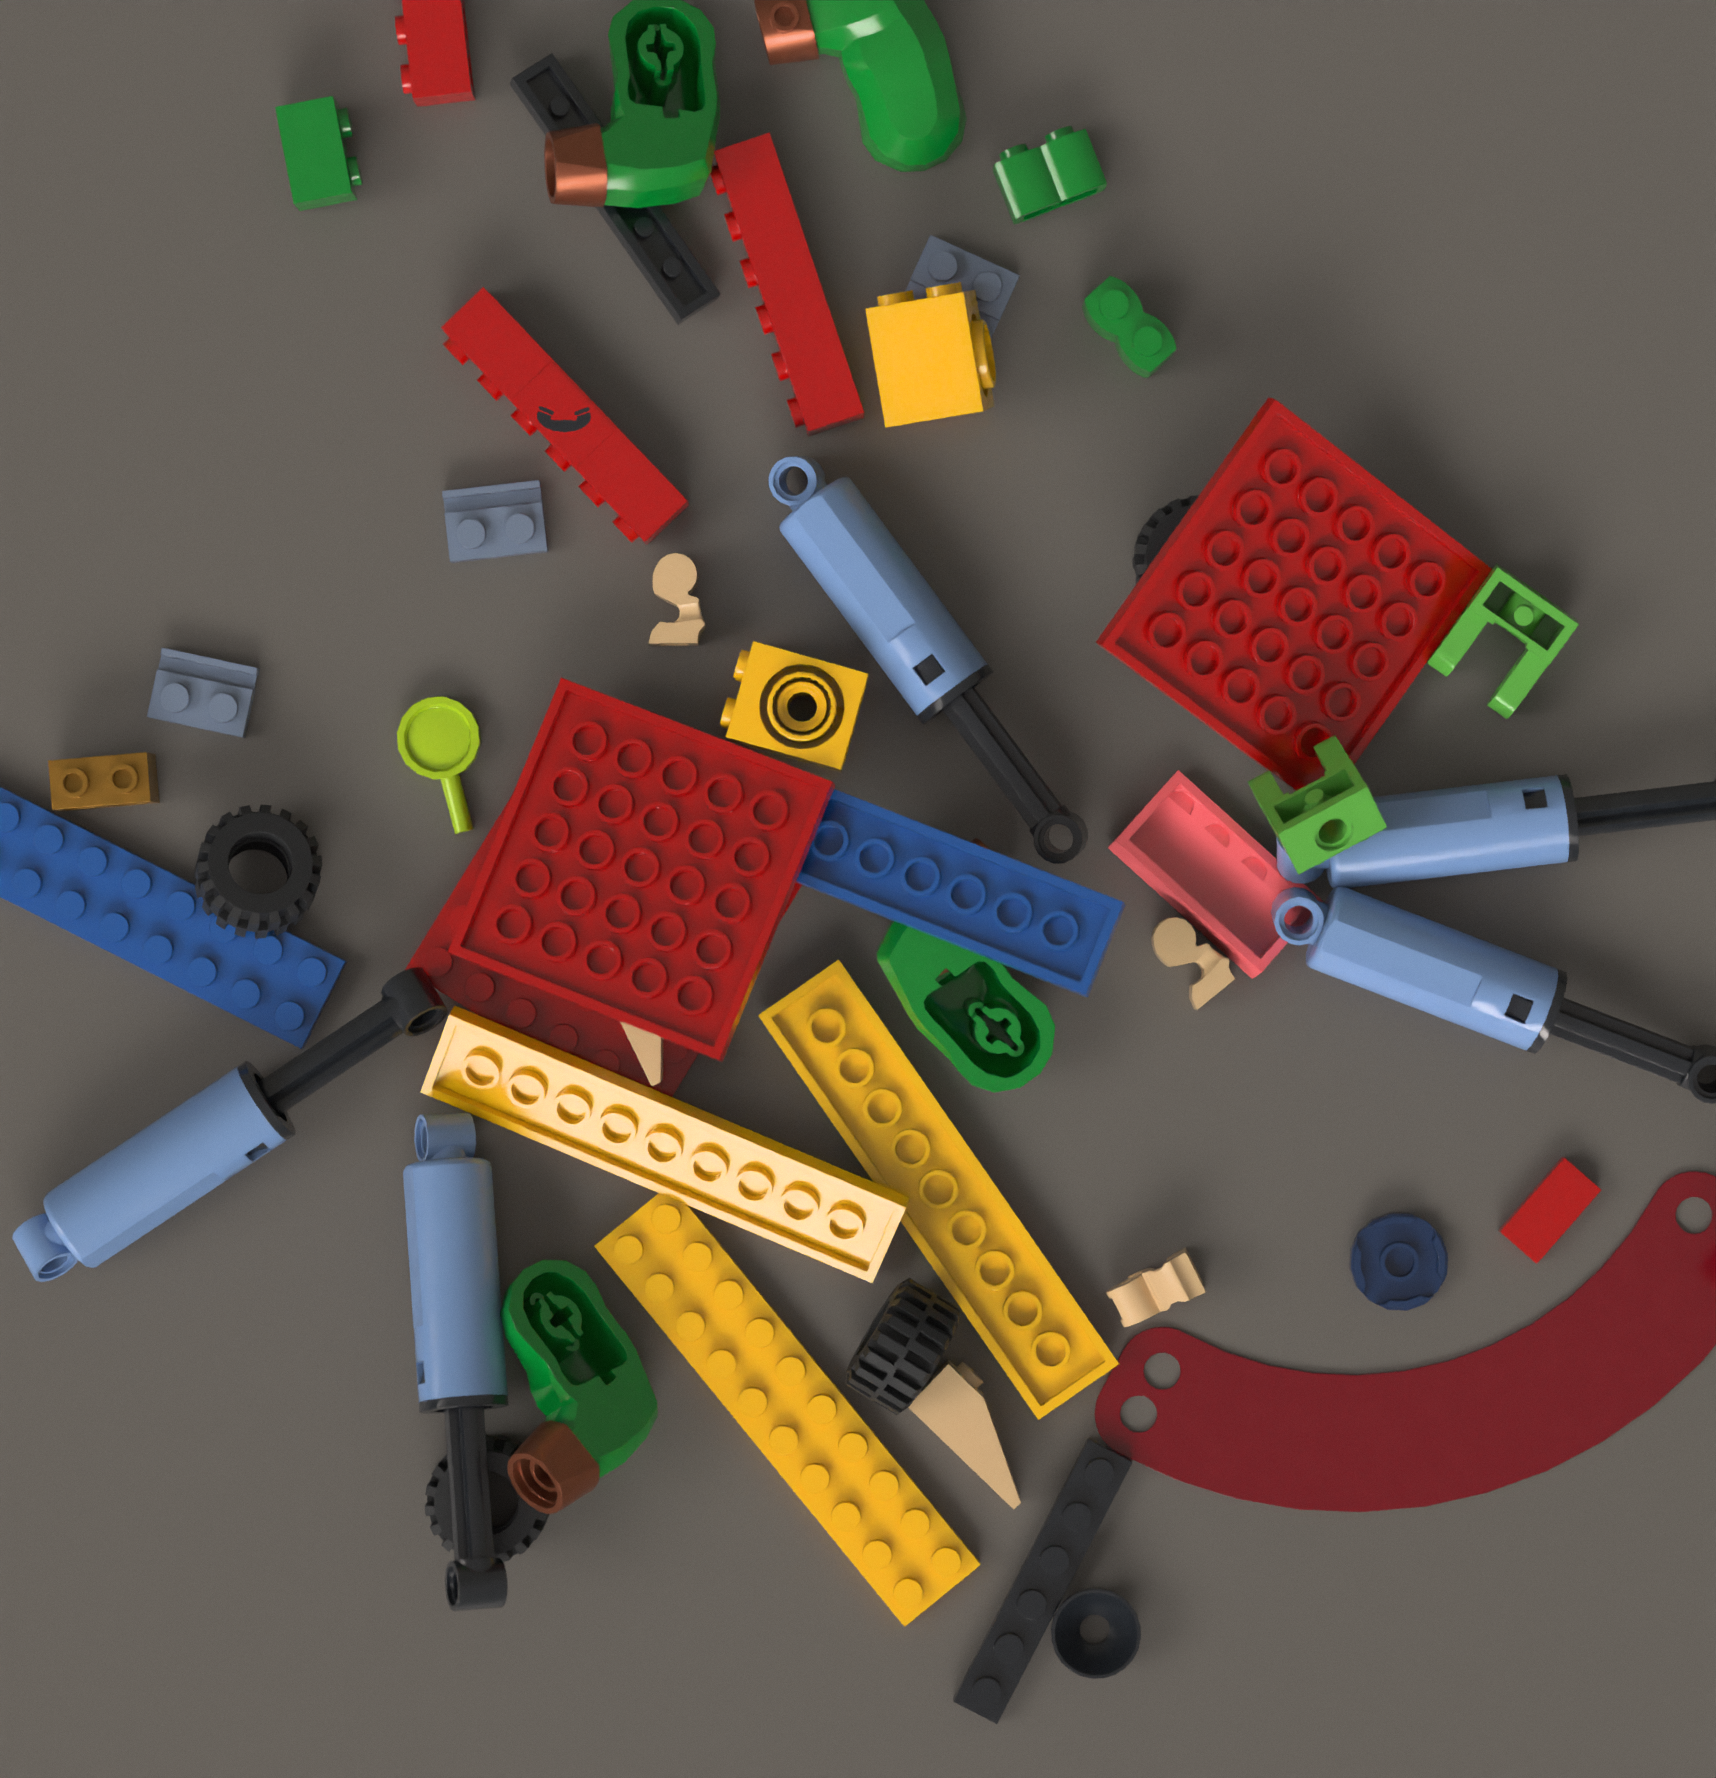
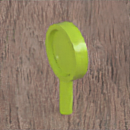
(440, 742)

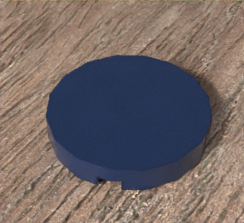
(1398, 1261)

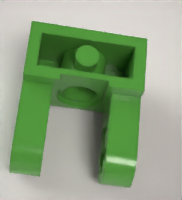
(1522, 613)
(1322, 815)

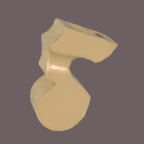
(673, 582)
(1176, 945)
(1156, 1289)

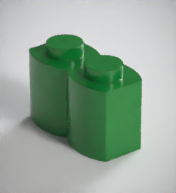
(1048, 175)
(1139, 337)

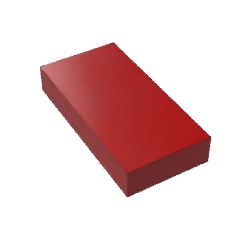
(1549, 1210)

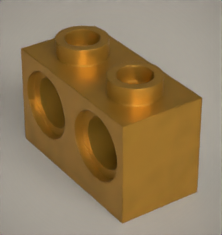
(103, 781)

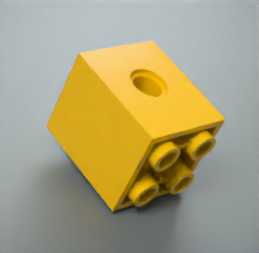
(931, 355)
(769, 685)

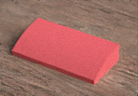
(1209, 872)

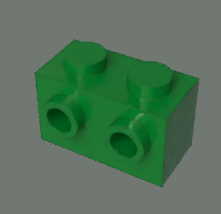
(317, 152)

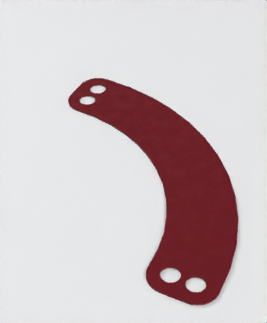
(1442, 1425)

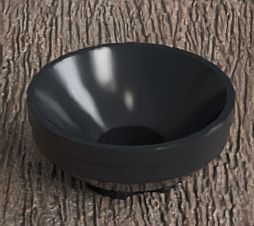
(1099, 1658)

